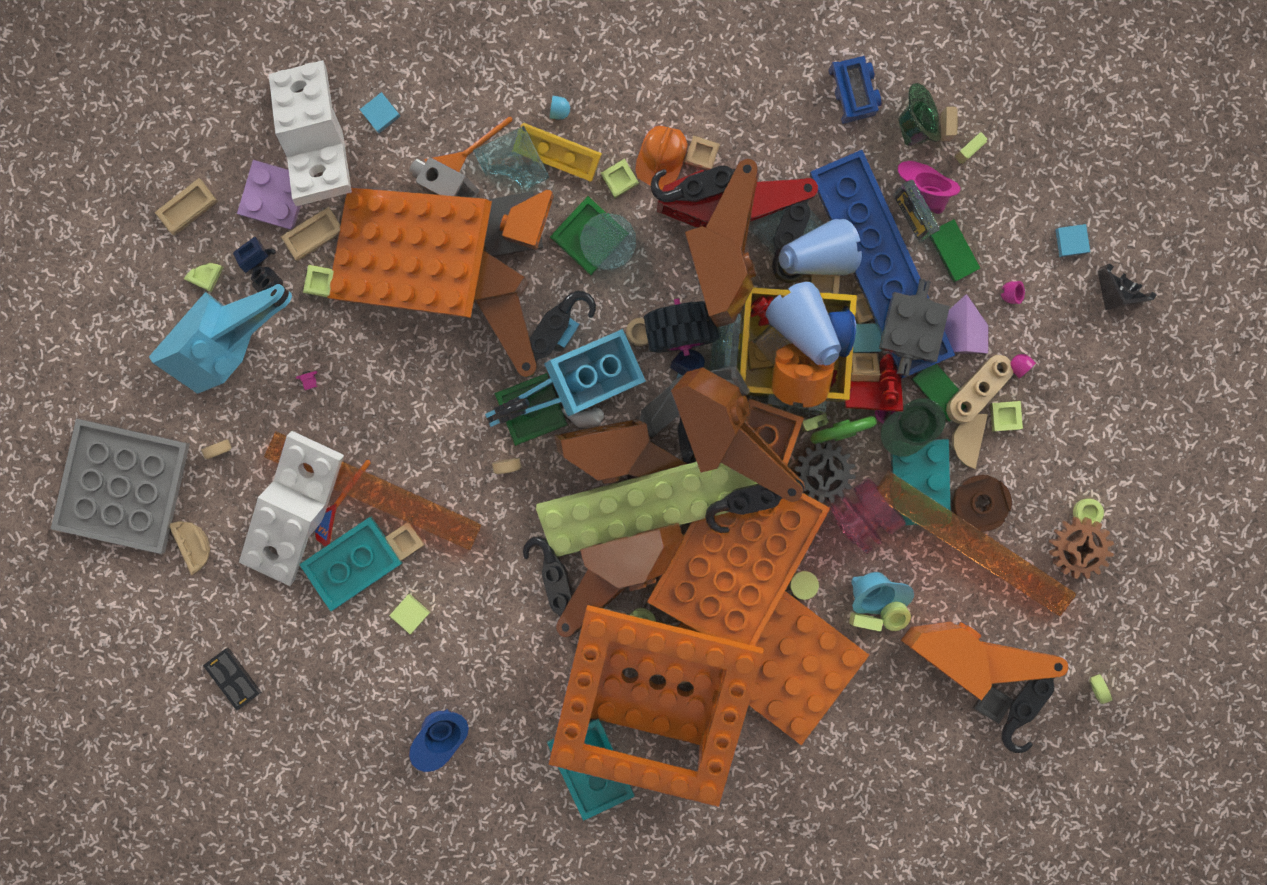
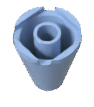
(823, 251)
(805, 323)

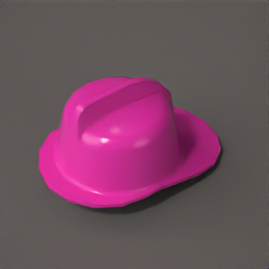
(932, 185)

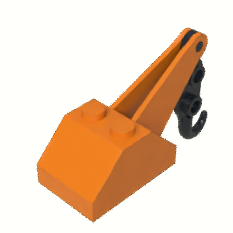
(980, 664)

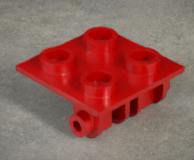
(880, 394)

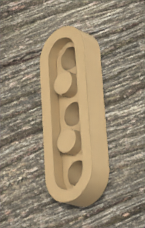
(970, 393)

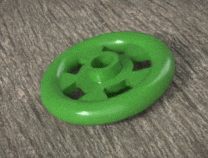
(843, 430)

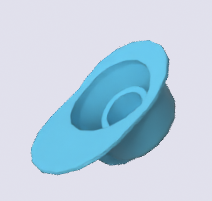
(876, 591)

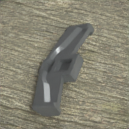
(664, 409)

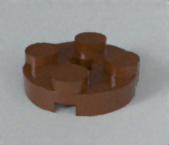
(989, 487)

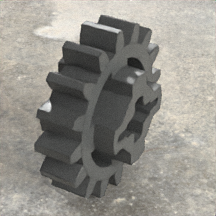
(825, 459)

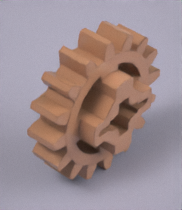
(1080, 558)

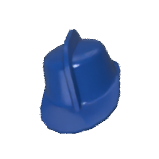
(845, 329)
(438, 740)

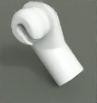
(586, 419)

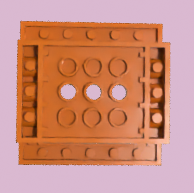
(706, 715)

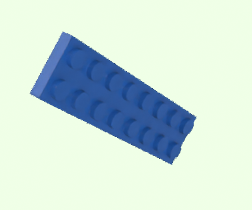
(886, 267)

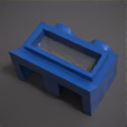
(855, 88)

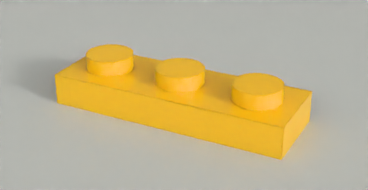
(564, 153)

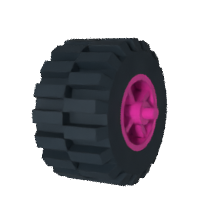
(680, 327)

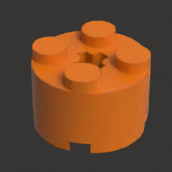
(799, 378)

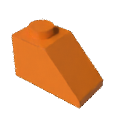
(527, 220)

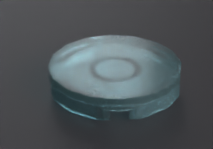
(608, 241)

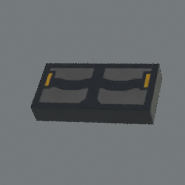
(232, 678)

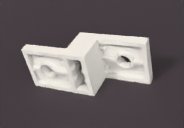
(309, 133)
(291, 508)

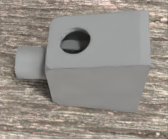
(441, 179)

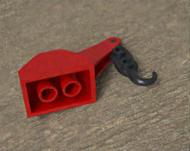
(768, 199)

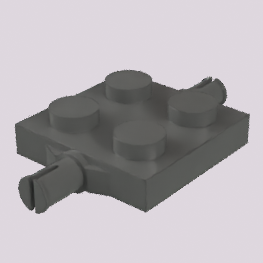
(914, 327)

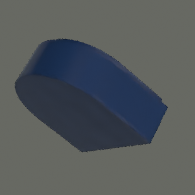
(683, 364)

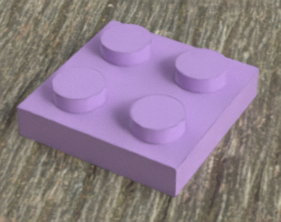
(269, 196)

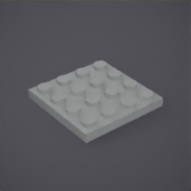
(120, 486)

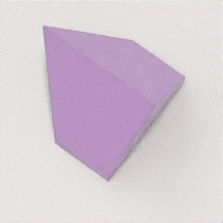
(966, 328)

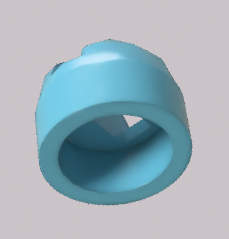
(559, 108)

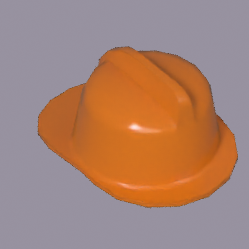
(661, 150)

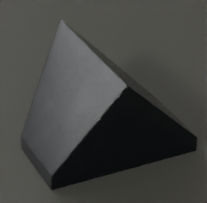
(1120, 291)

